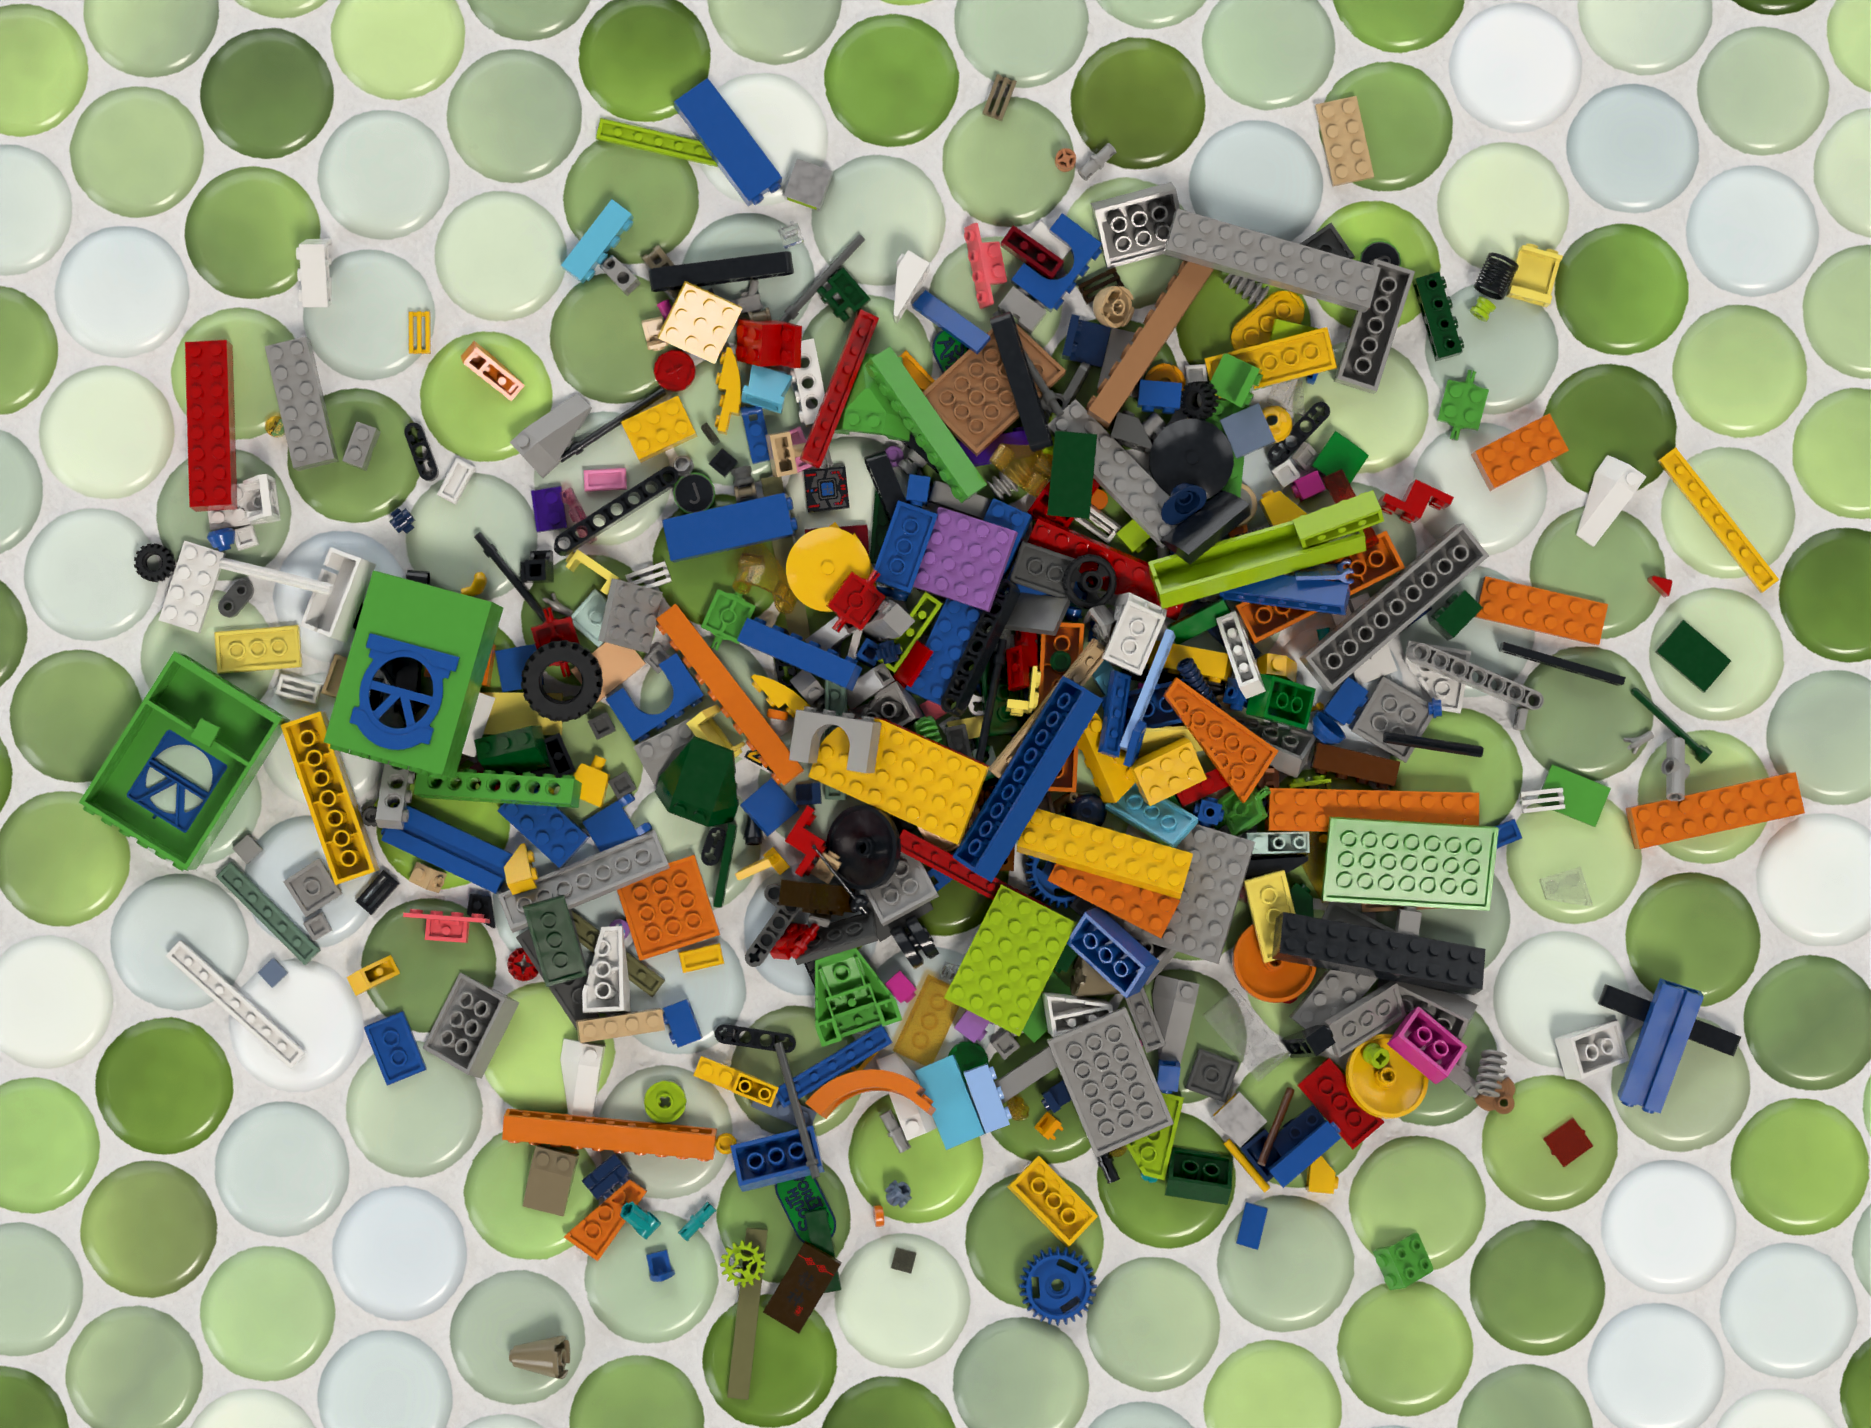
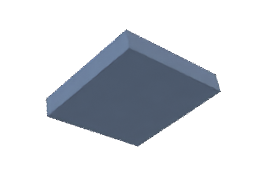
(1247, 431)

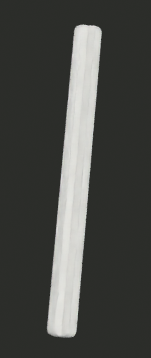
(276, 576)

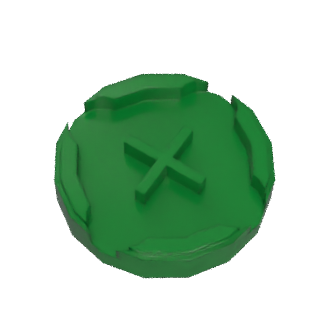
(969, 1055)

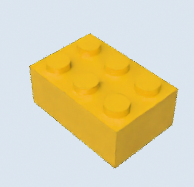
(659, 429)
(1167, 771)

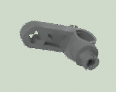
(1072, 390)

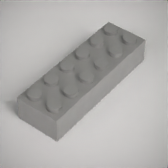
(1375, 330)
(301, 403)

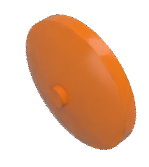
(1268, 981)

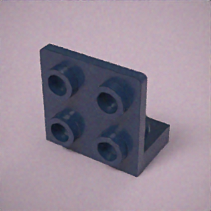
(1086, 342)

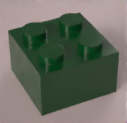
(1455, 615)

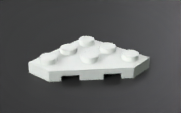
(1437, 685)

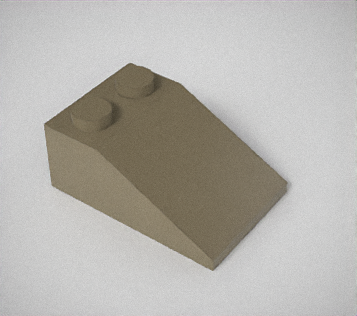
(550, 1180)

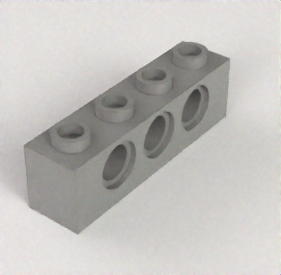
(394, 817)

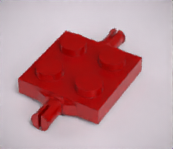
(856, 601)
(555, 630)

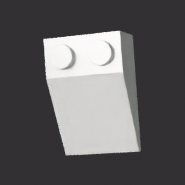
(910, 275)
(1591, 1050)

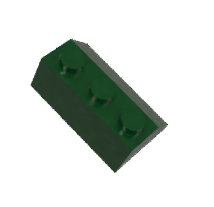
(513, 751)
(1199, 1176)

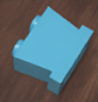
(766, 388)

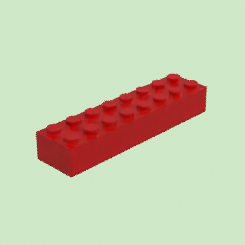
(211, 425)

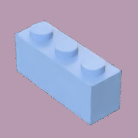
(987, 1097)

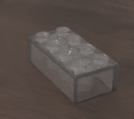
(1246, 1034)

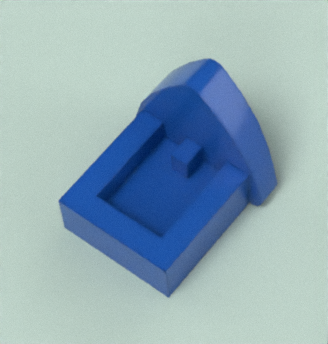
(659, 1266)

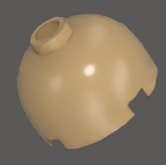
(1113, 306)

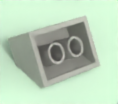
(661, 749)

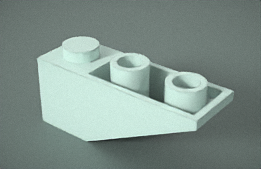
(1279, 842)

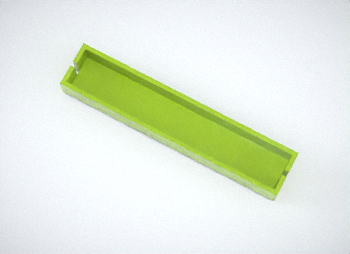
(1244, 562)

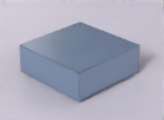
(273, 972)

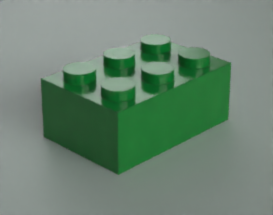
(1282, 702)

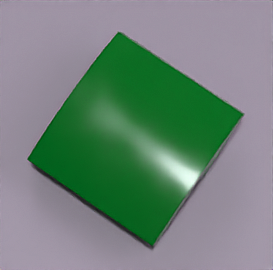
(1340, 454)

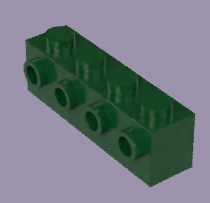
(1437, 316)

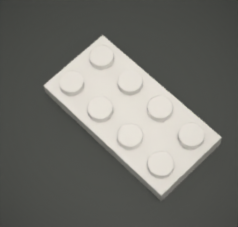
(192, 587)

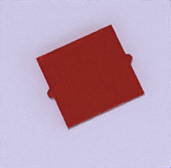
(1568, 1142)

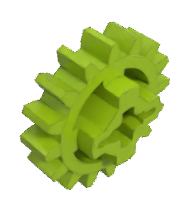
(739, 1254)

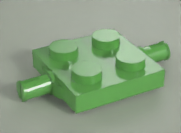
(1463, 405)
(727, 617)
(1242, 816)

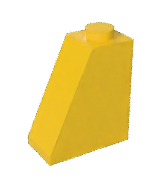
(1279, 508)

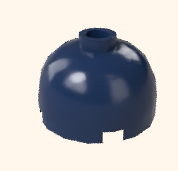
(1087, 808)

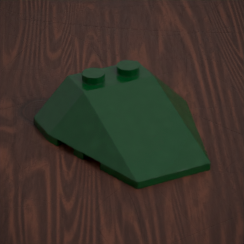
(701, 784)

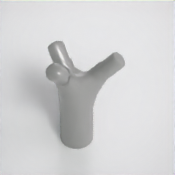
(557, 606)
(1638, 741)

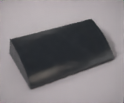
(1207, 526)

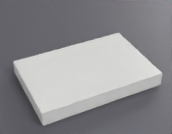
(478, 723)

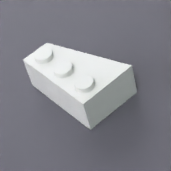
(314, 273)
(1069, 1011)

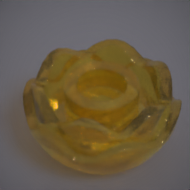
(1017, 1108)

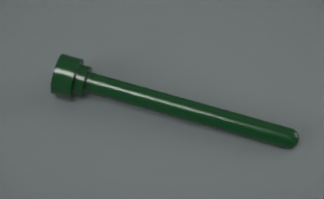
(1701, 753)

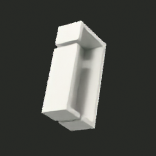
(336, 613)

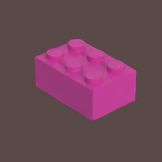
(1427, 1045)

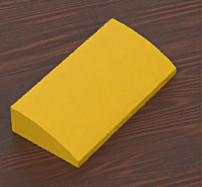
(1052, 1201)

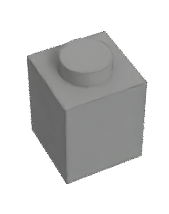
(1408, 921)

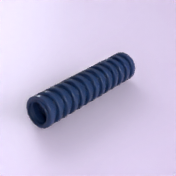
(1195, 680)

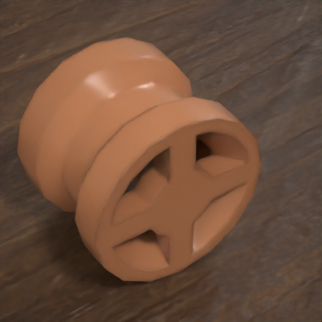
(1064, 155)

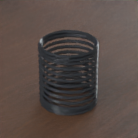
(1488, 277)

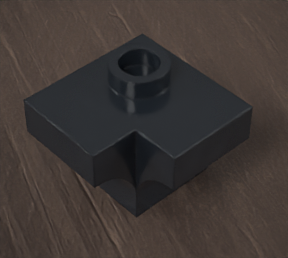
(538, 567)

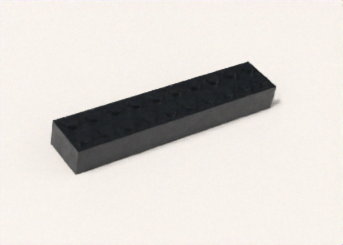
(1378, 953)

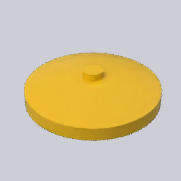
(822, 563)
(1384, 1091)

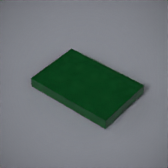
(1693, 656)

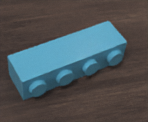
(597, 241)

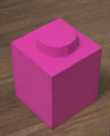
(1307, 486)
(901, 987)

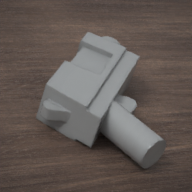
(750, 300)
(1461, 1078)

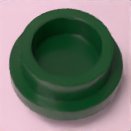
(1060, 661)

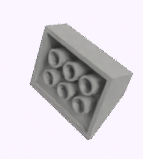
(1135, 224)
(470, 1026)

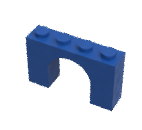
(1083, 248)
(639, 723)

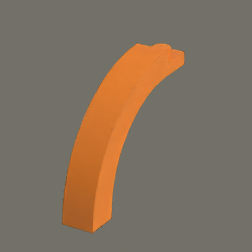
(840, 1089)

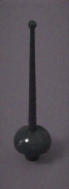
(858, 902)

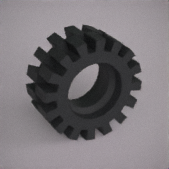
(1207, 396)
(163, 571)

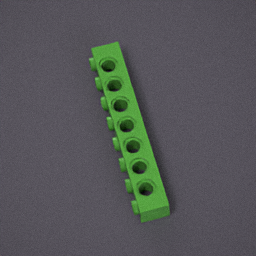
(566, 797)

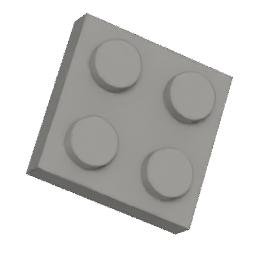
(312, 887)

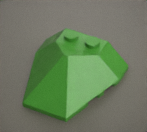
(870, 410)
(850, 997)

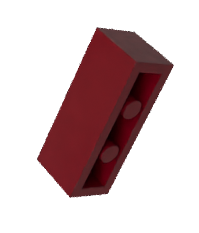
(1032, 253)

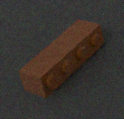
(1355, 764)

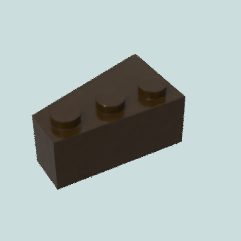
(815, 896)

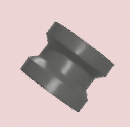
(742, 476)

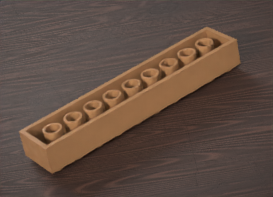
(1147, 342)

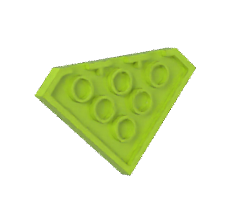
(1154, 1150)

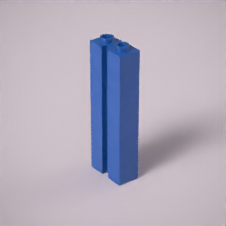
(728, 142)
(729, 527)
(450, 849)
(1660, 1046)

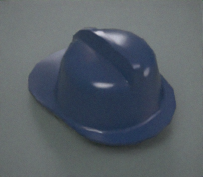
(1183, 502)

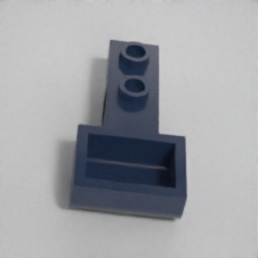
(1288, 1136)

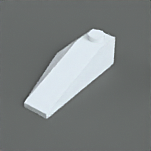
(1610, 492)
(608, 979)
(581, 1075)
(911, 1117)

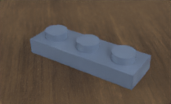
(786, 1114)

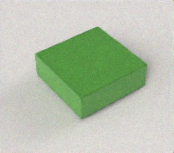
(206, 732)

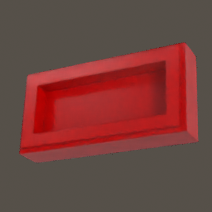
(913, 663)

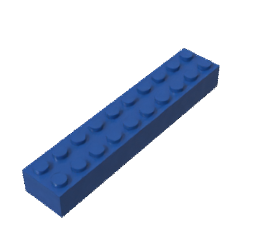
(959, 620)
(1027, 778)

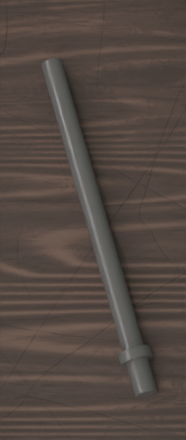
(811, 1161)

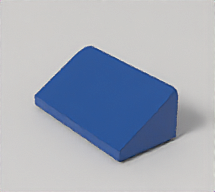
(1252, 1225)

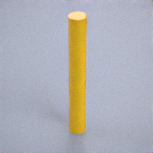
(1246, 1165)

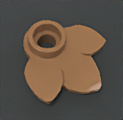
(1493, 1103)

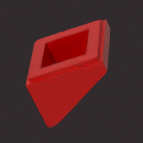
(1661, 584)

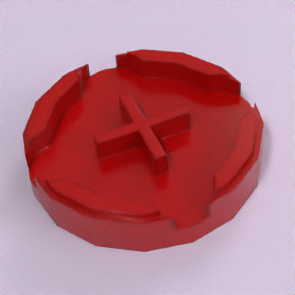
(674, 370)

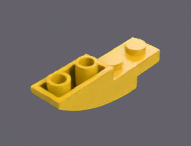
(729, 382)
(779, 694)
(736, 1081)

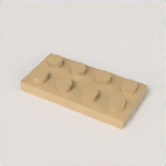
(1344, 141)

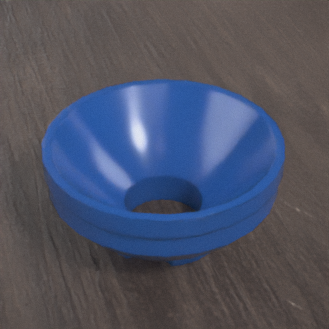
(1327, 729)

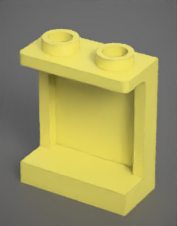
(1535, 275)
(578, 557)
(706, 728)

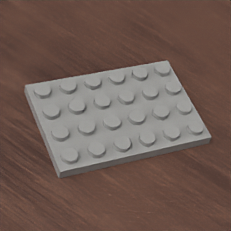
(1110, 1081)

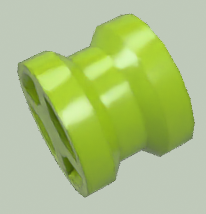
(1482, 309)
(1375, 1055)

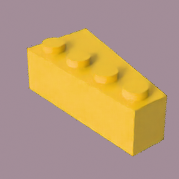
(1210, 663)
(1108, 772)

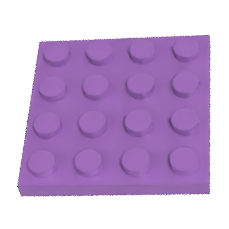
(965, 559)

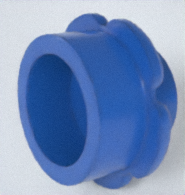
(1073, 614)
(1435, 708)

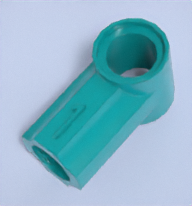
(643, 1222)

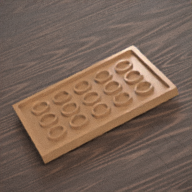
(977, 396)

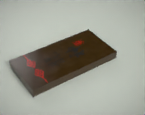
(802, 1287)

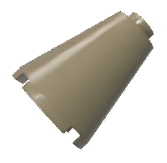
(1088, 981)
(543, 1356)

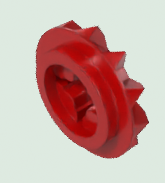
(516, 971)

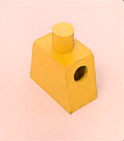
(593, 781)

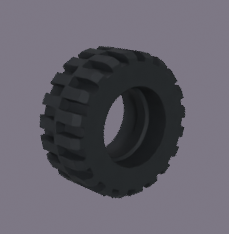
(546, 705)

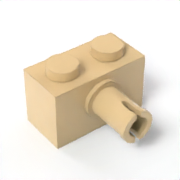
(783, 453)

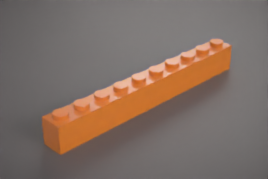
(729, 694)
(609, 1134)

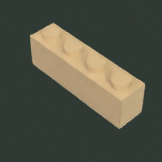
(620, 1025)

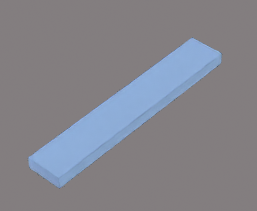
(1149, 686)

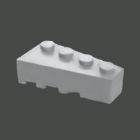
(887, 622)

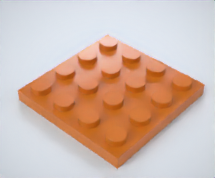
(668, 909)

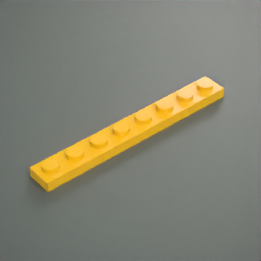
(1718, 520)

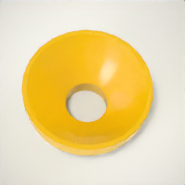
(1284, 424)

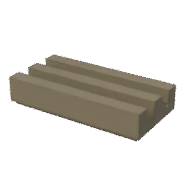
(1005, 81)

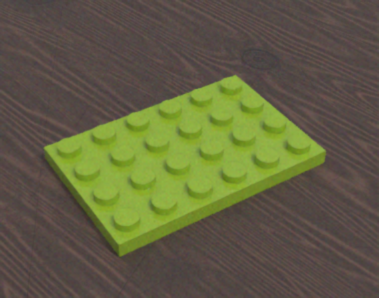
(1010, 960)

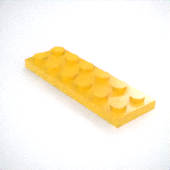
(1285, 357)

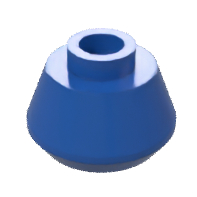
(222, 538)

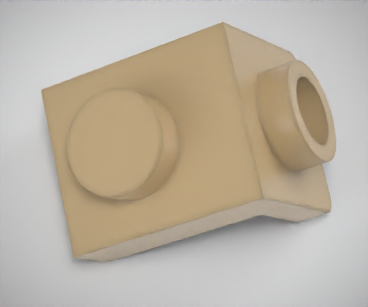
(651, 330)
(822, 871)
(427, 877)

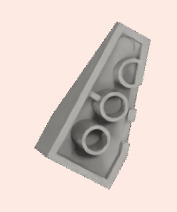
(1103, 625)
(894, 705)
(1292, 745)

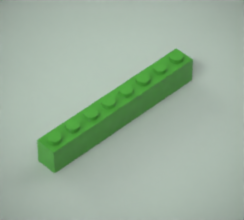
(925, 425)

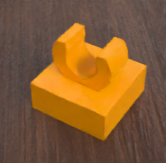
(1048, 1125)

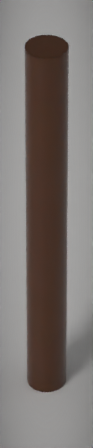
(1276, 1126)

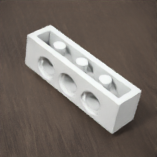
(812, 372)
(1240, 655)

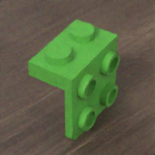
(1236, 380)
(1403, 1262)

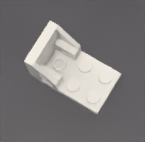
(255, 505)
(1134, 632)

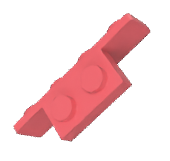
(985, 263)
(446, 928)

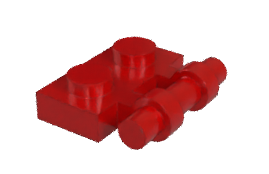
(794, 941)

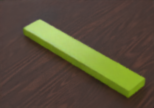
(653, 141)

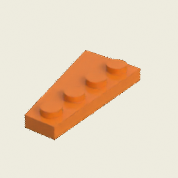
(603, 1224)

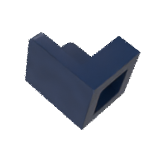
(808, 794)

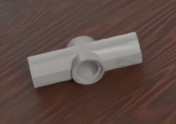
(1675, 769)

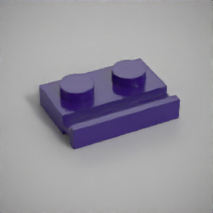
(548, 509)

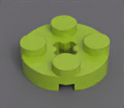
(677, 1101)

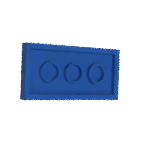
(904, 546)

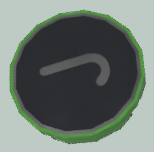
(1382, 251)
(694, 493)

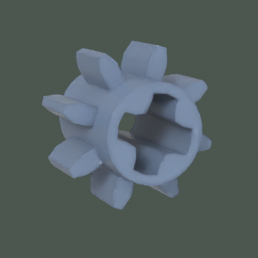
(898, 1193)

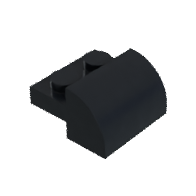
(558, 758)

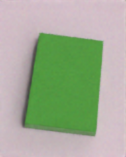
(1582, 796)
(1036, 1024)

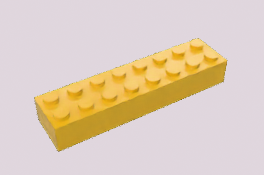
(330, 798)
(1105, 853)

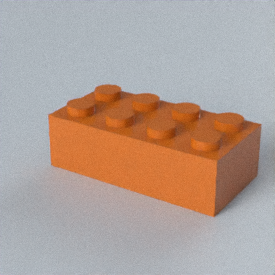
(1519, 452)

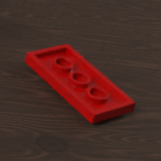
(1330, 1095)

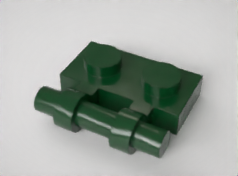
(848, 290)

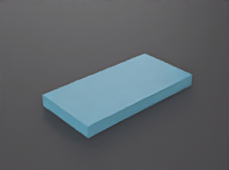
(1161, 821)
(955, 1110)

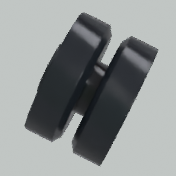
(912, 943)

